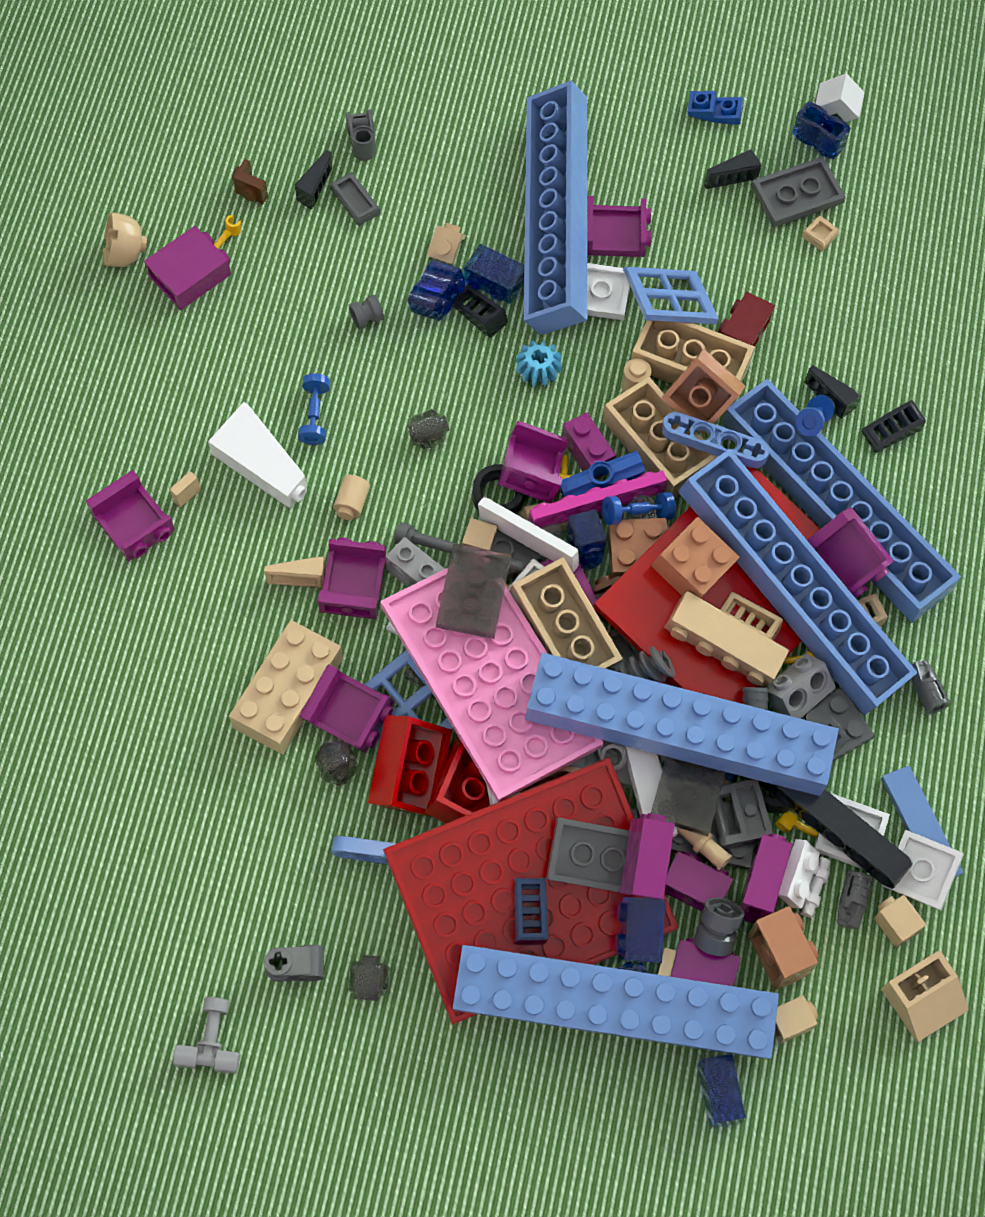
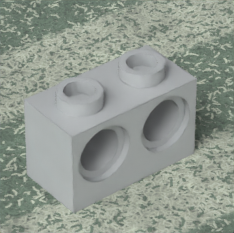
(410, 563)
(800, 687)

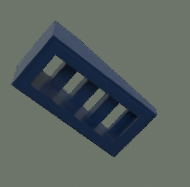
(519, 924)

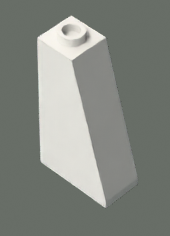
(257, 455)

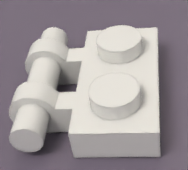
(804, 878)

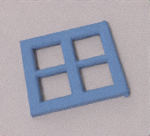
(642, 295)
(405, 707)

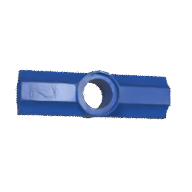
(624, 467)

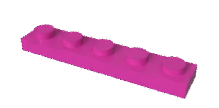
(558, 512)

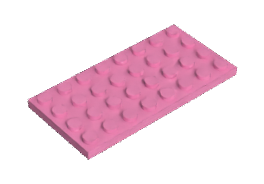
(486, 688)

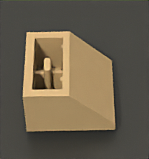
(927, 996)

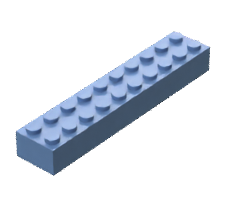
(556, 209)
(828, 484)
(797, 582)
(682, 724)
(616, 1002)

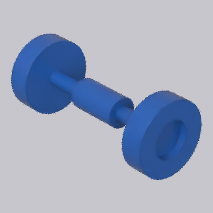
(315, 384)
(812, 419)
(613, 510)

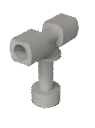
(208, 1051)

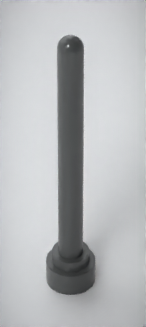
(408, 531)

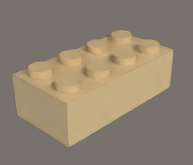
(674, 346)
(638, 421)
(564, 616)
(282, 686)

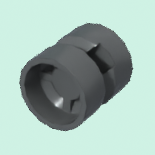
(718, 925)

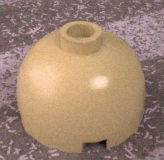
(123, 240)

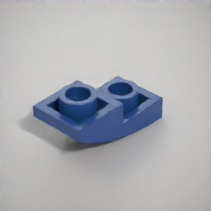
(709, 107)

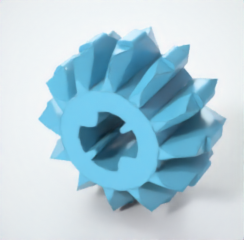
(538, 363)

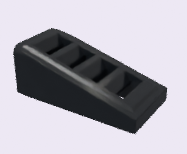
(734, 170)
(312, 182)
(491, 321)
(844, 397)
(908, 416)

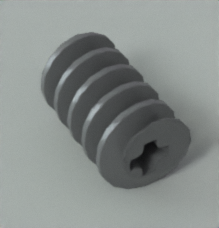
(650, 668)

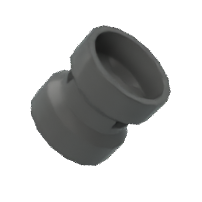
(369, 310)

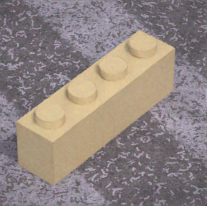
(726, 639)

